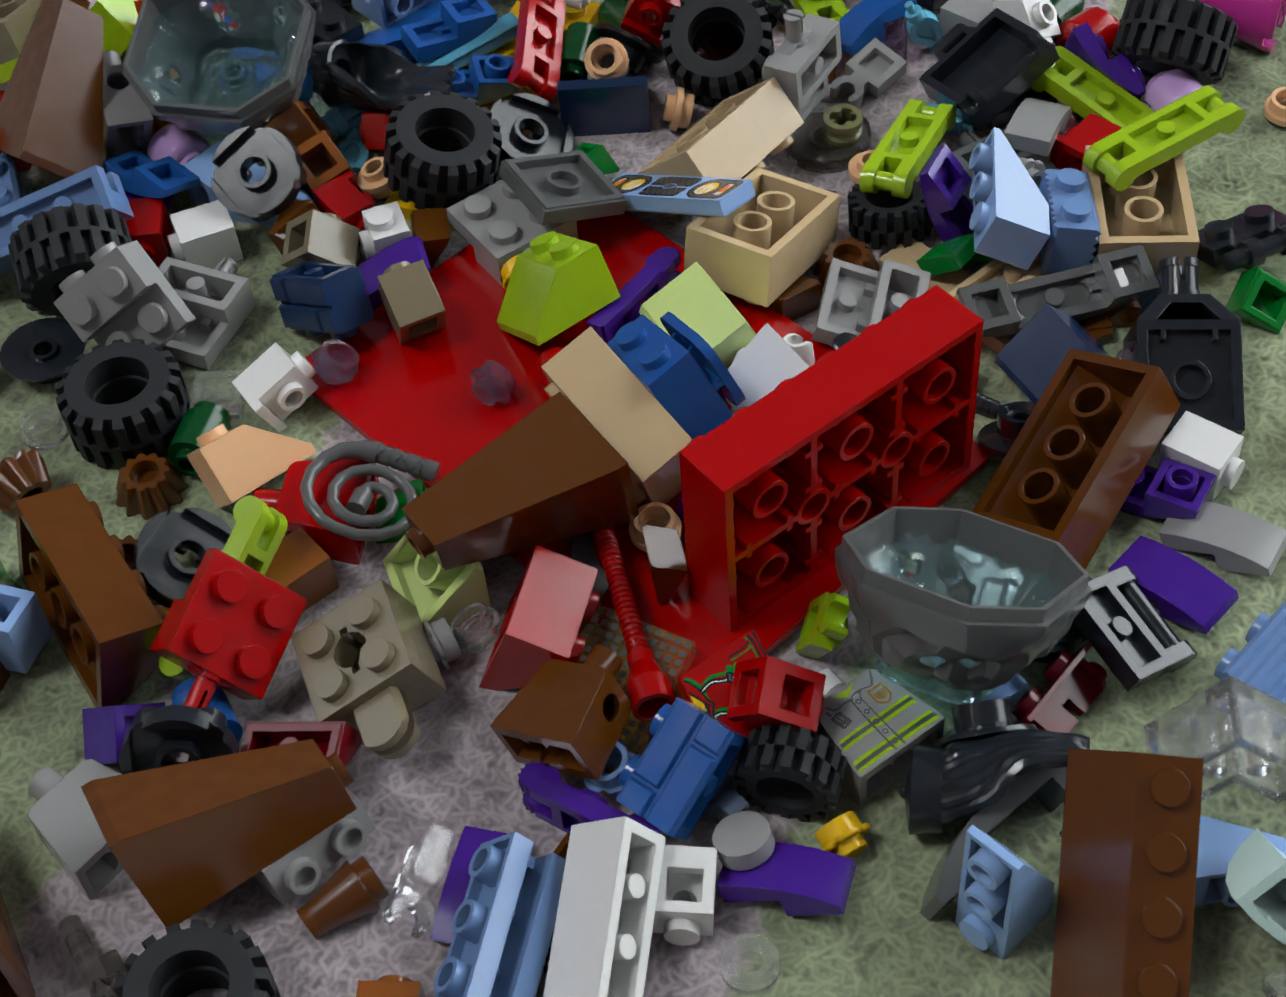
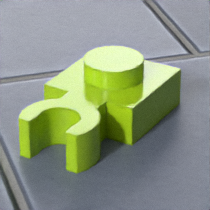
(824, 625)

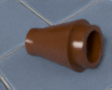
(344, 898)

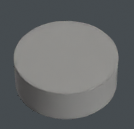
(743, 840)

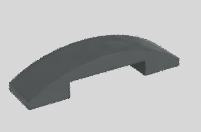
(1080, 292)
(944, 884)

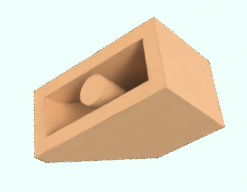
(243, 460)

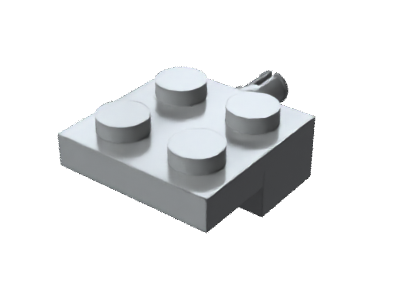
(805, 59)
(499, 226)
(862, 296)
(216, 300)

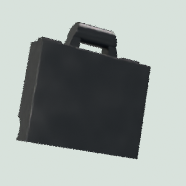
(987, 66)

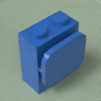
(678, 371)

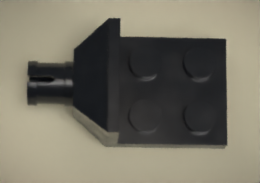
(1194, 345)

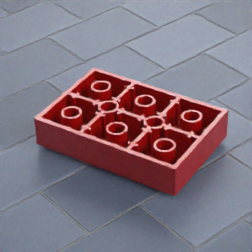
(827, 453)

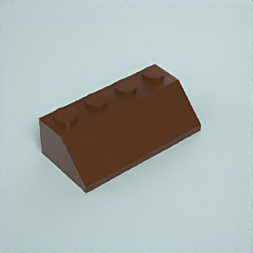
(1081, 451)
(88, 593)
(1127, 875)

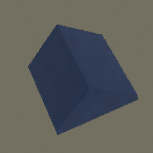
(605, 105)
(1040, 349)

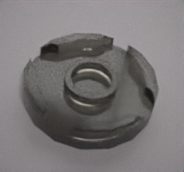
(815, 153)

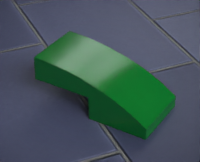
(951, 256)

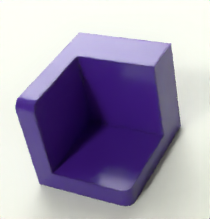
(106, 728)

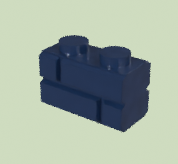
(322, 299)

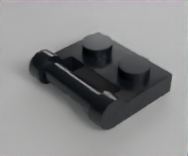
(1130, 630)

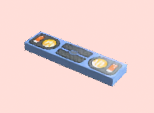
(683, 194)

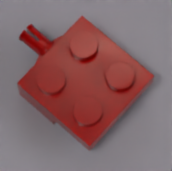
(229, 629)

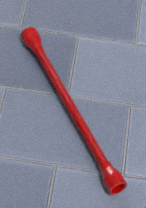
(647, 683)

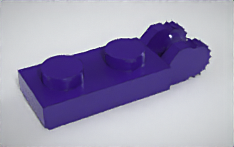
(647, 282)
(562, 803)

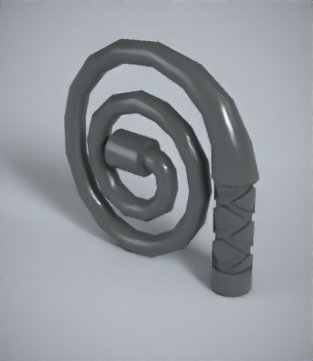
(362, 496)

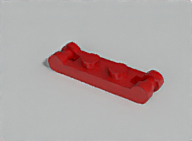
(539, 47)

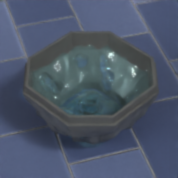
(220, 60)
(957, 598)

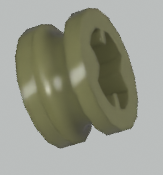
(842, 125)

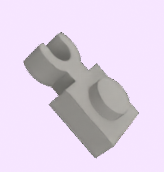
(870, 71)

